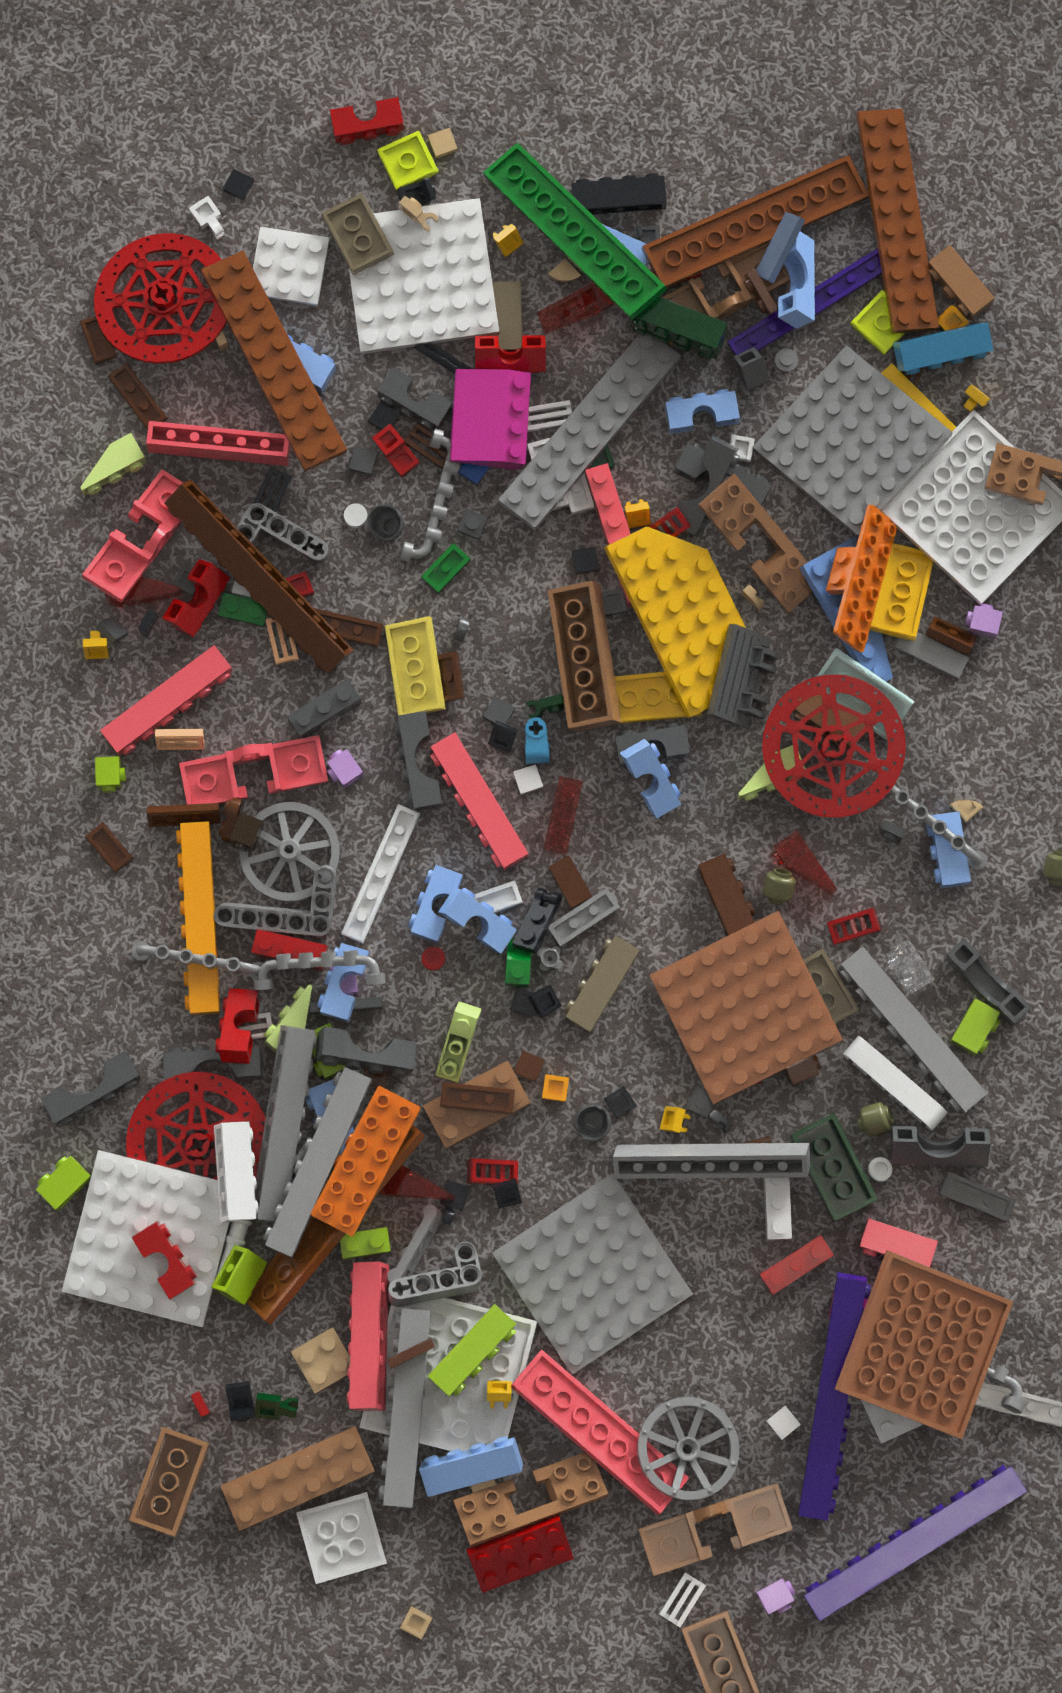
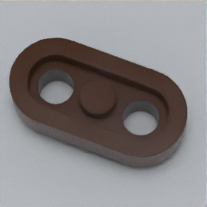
(232, 810)

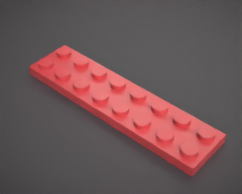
(593, 1427)

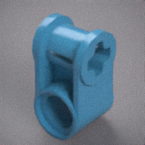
(536, 745)

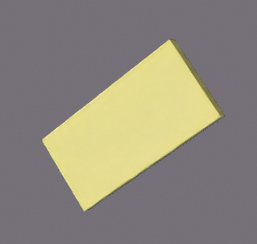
(415, 666)

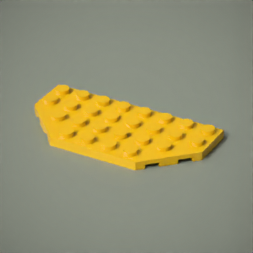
(679, 607)

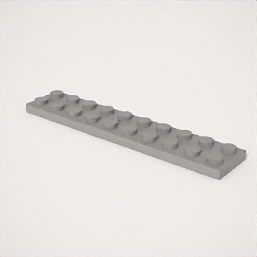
(589, 430)

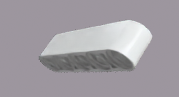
(893, 1080)

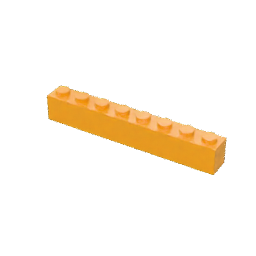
(199, 915)

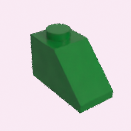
(517, 967)

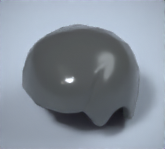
(383, 515)
(596, 1116)

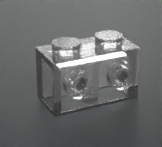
(909, 967)

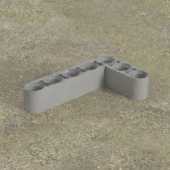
(285, 914)

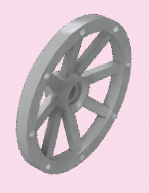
(295, 856)
(694, 1446)

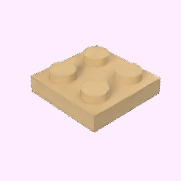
(323, 1360)

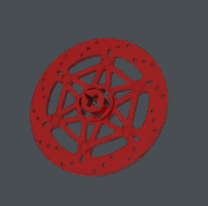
(162, 309)
(884, 778)
(174, 1087)

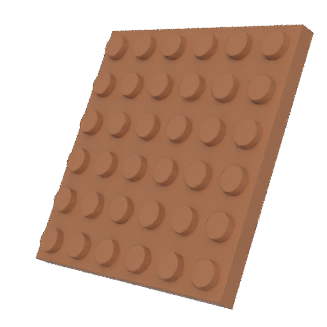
(746, 1007)
(923, 1345)

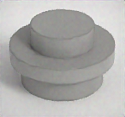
(786, 360)

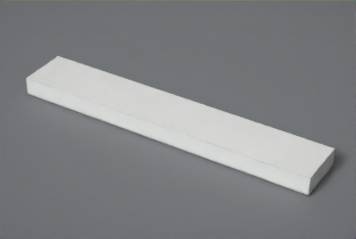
(380, 874)

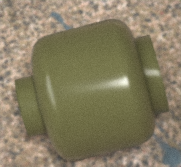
(1053, 867)
(779, 886)
(875, 1119)

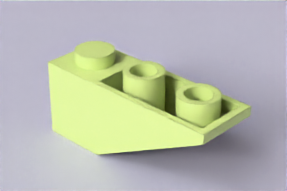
(117, 460)
(761, 779)
(290, 1016)
(458, 1041)

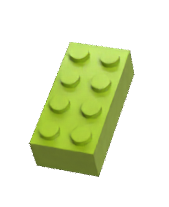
(472, 1350)

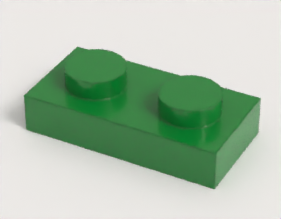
(445, 568)
(242, 610)

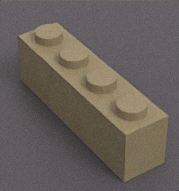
(602, 983)

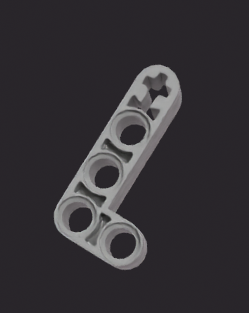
(285, 536)
(432, 1280)

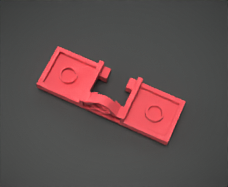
(120, 562)
(293, 765)

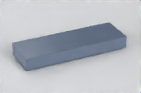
(779, 247)

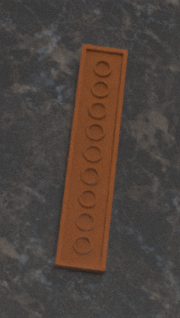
(754, 221)
(897, 221)
(274, 361)
(286, 1276)

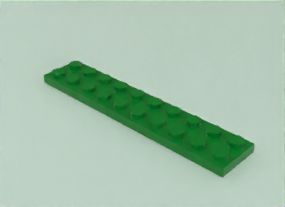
(575, 231)

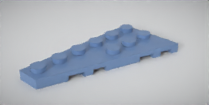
(817, 576)

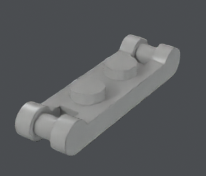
(420, 1240)

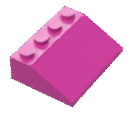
(490, 418)

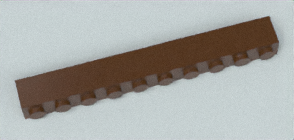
(258, 576)
(735, 915)

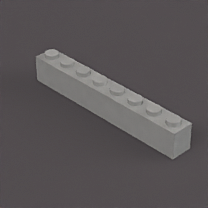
(913, 1030)
(283, 1118)
(711, 1160)
(318, 1162)
(406, 1411)

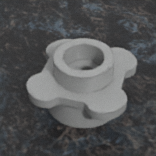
(554, 953)

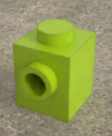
(109, 773)

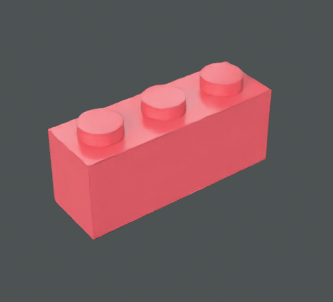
(879, 1237)

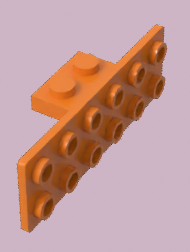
(859, 577)
(365, 1161)

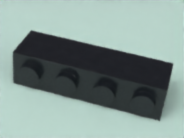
(622, 194)

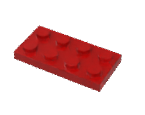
(520, 1554)

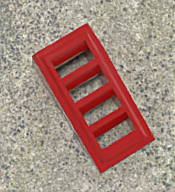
(668, 516)
(851, 918)
(471, 1171)

